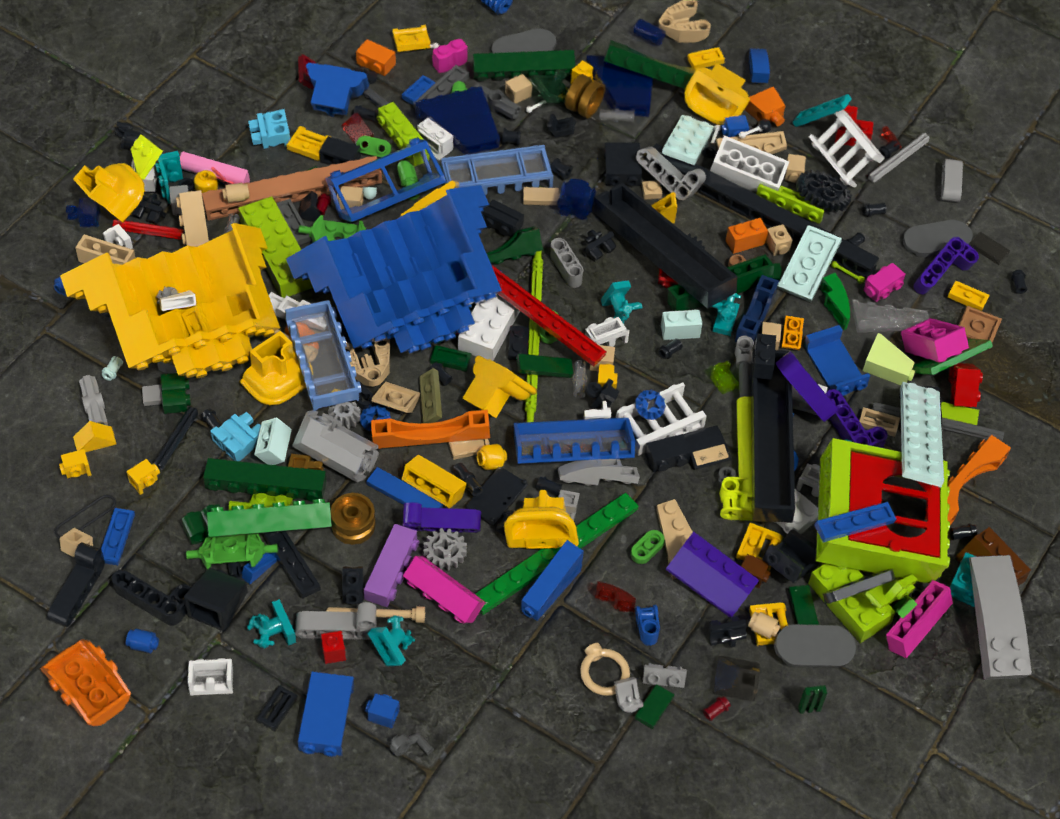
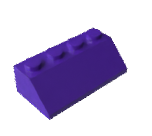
(712, 574)

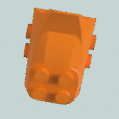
(88, 682)

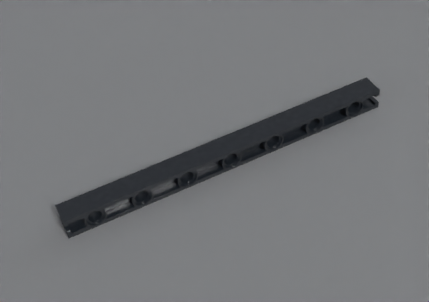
(754, 207)

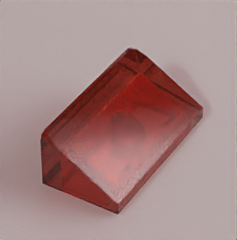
(356, 128)

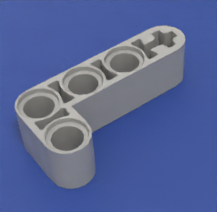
(645, 158)
(352, 624)

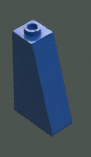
(553, 581)

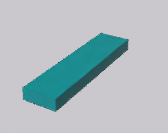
(822, 110)

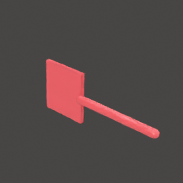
(221, 179)

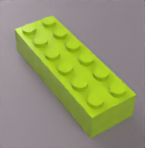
(280, 244)

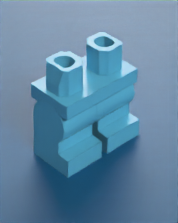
(272, 129)
(236, 436)

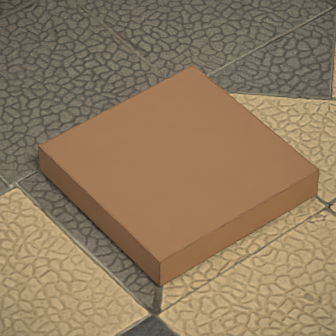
(979, 324)

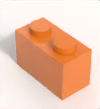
(375, 57)
(746, 235)

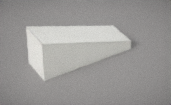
(178, 300)

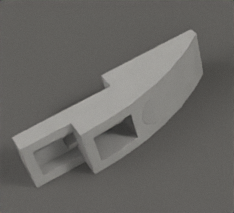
(591, 471)

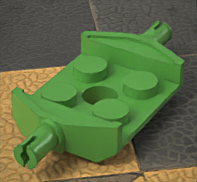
(330, 229)
(246, 548)

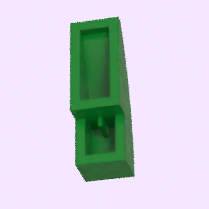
(836, 299)

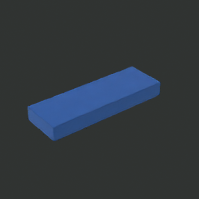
(117, 535)

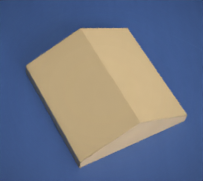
(396, 397)

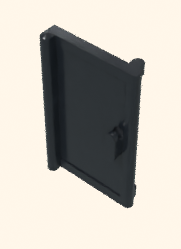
(495, 495)

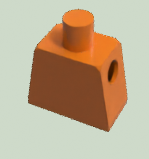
(767, 106)

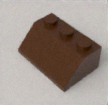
(990, 544)

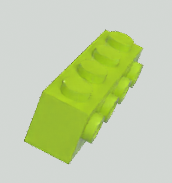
(399, 130)

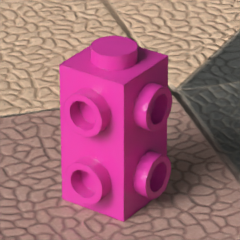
(884, 282)

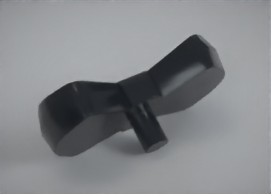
(372, 76)

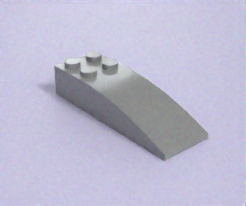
(999, 618)

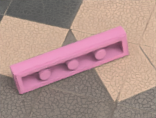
(196, 164)

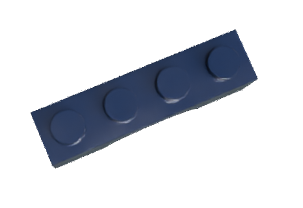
(758, 309)

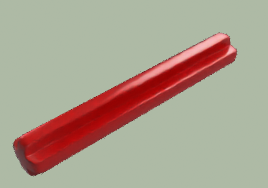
(150, 229)

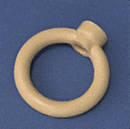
(595, 652)

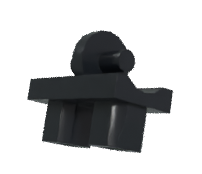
(150, 206)
(593, 249)
(604, 393)
(352, 585)
(728, 632)

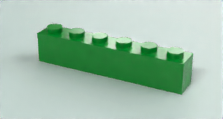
(269, 519)

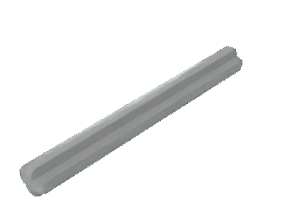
(898, 157)

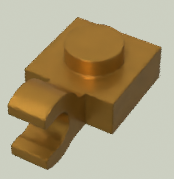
(304, 461)

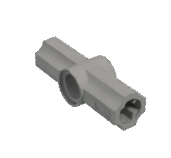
(93, 400)

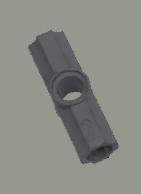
(498, 103)

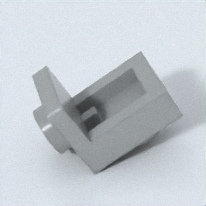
(628, 694)

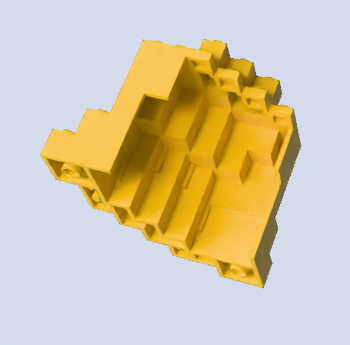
(226, 287)

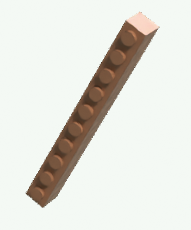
(290, 186)

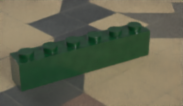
(512, 64)
(747, 274)
(264, 478)

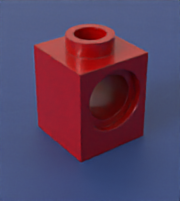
(333, 647)

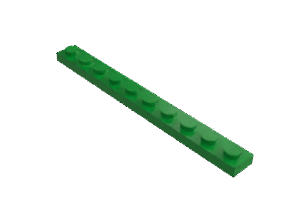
(534, 566)

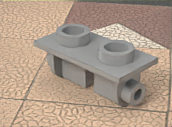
(662, 676)

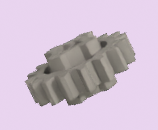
(445, 549)

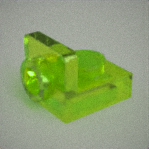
(723, 377)

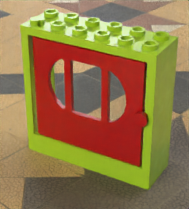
(853, 480)

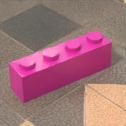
(444, 589)
(919, 621)

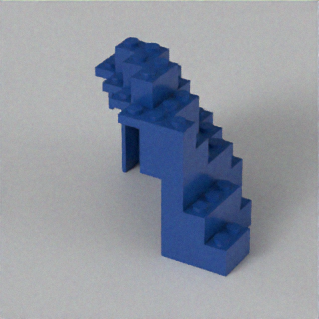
(407, 274)

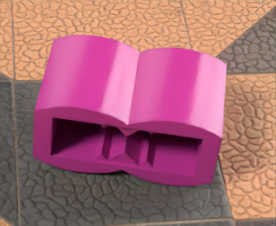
(449, 55)

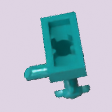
(616, 297)
(726, 315)
(270, 627)
(388, 641)

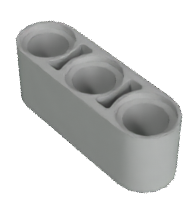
(952, 180)
(566, 262)

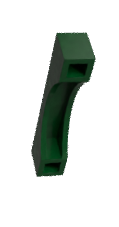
(633, 60)
(522, 242)

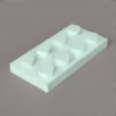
(688, 139)
(809, 263)

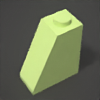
(888, 362)

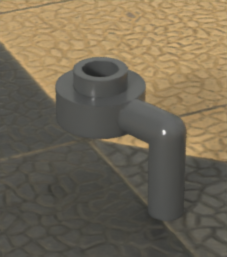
(402, 743)

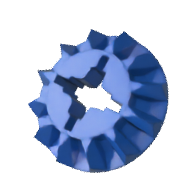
(642, 404)
(368, 414)

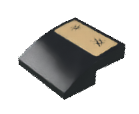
(707, 447)

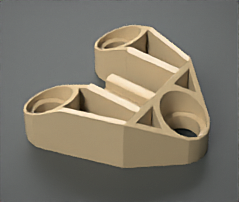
(677, 25)
(369, 370)

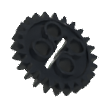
(823, 190)

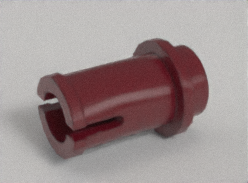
(323, 202)
(716, 708)

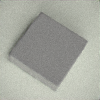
(152, 395)

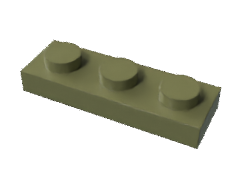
(430, 396)

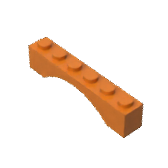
(394, 433)
(988, 458)

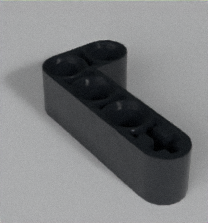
(78, 585)
(127, 585)

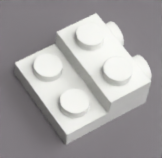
(805, 515)

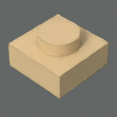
(651, 190)

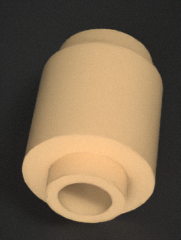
(236, 192)
(764, 625)

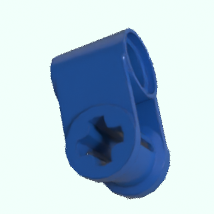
(648, 620)

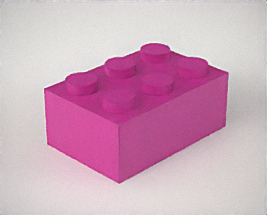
(935, 340)

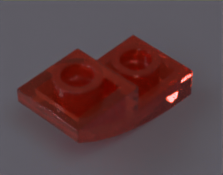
(623, 600)

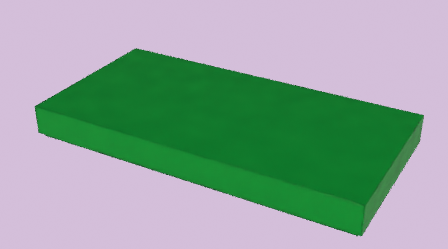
(932, 367)

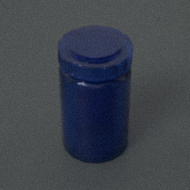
(649, 32)

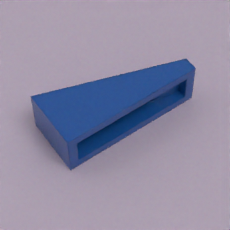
(250, 573)

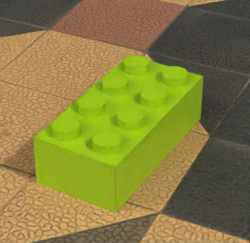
(855, 611)

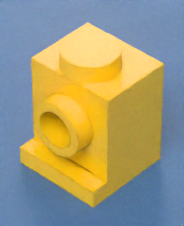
(582, 68)
(607, 372)
(75, 464)
(143, 475)

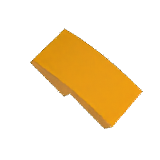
(792, 333)

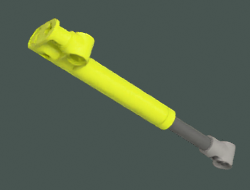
(739, 499)

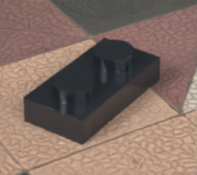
(518, 341)

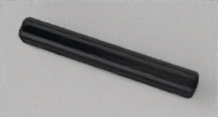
(175, 438)

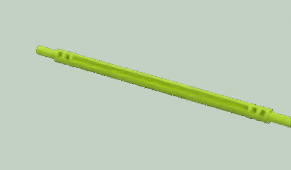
(534, 330)

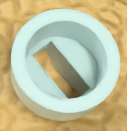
(369, 192)

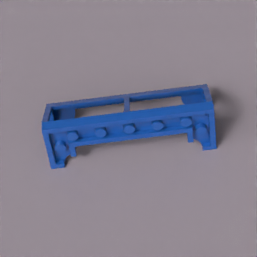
(425, 183)

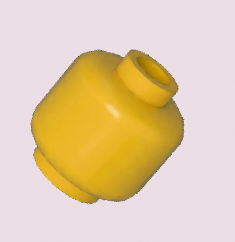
(205, 181)
(491, 456)

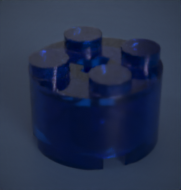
(576, 198)

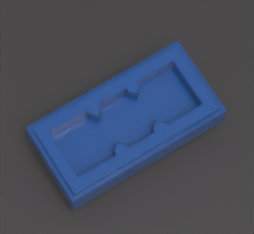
(417, 89)

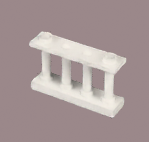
(862, 142)
(689, 424)

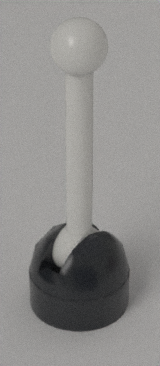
(762, 126)
(711, 146)

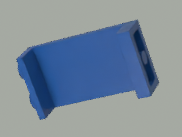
(834, 361)
(325, 714)

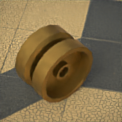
(585, 96)
(352, 518)

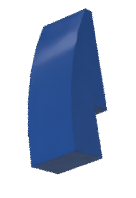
(759, 65)

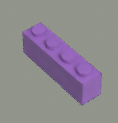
(391, 565)

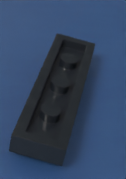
(293, 563)

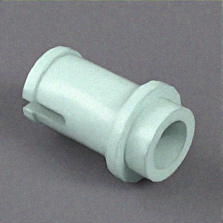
(110, 371)

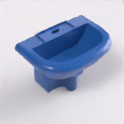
(335, 87)

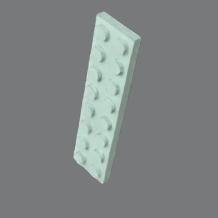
(921, 434)

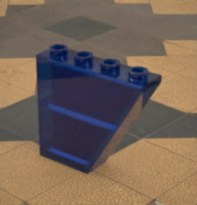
(623, 87)
(465, 117)

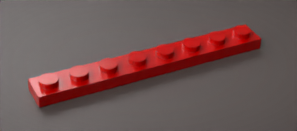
(549, 320)

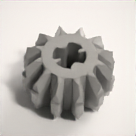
(346, 412)

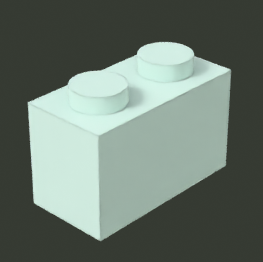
(681, 324)
(273, 441)

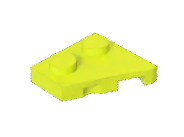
(144, 155)

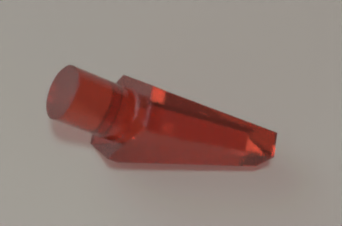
(889, 135)

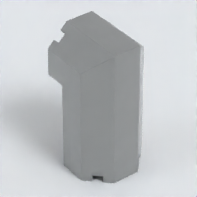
(336, 445)

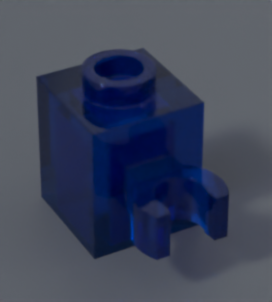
(87, 212)

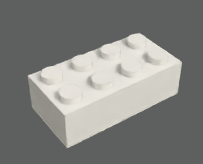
(748, 165)
(490, 328)

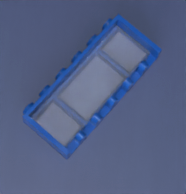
(574, 440)

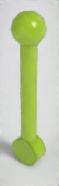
(860, 279)

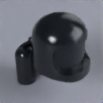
(127, 134)

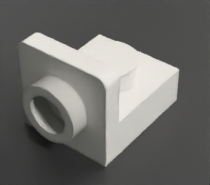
(118, 235)
(604, 413)

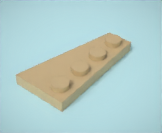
(767, 142)
(674, 528)

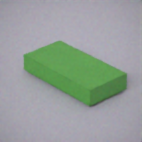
(904, 606)

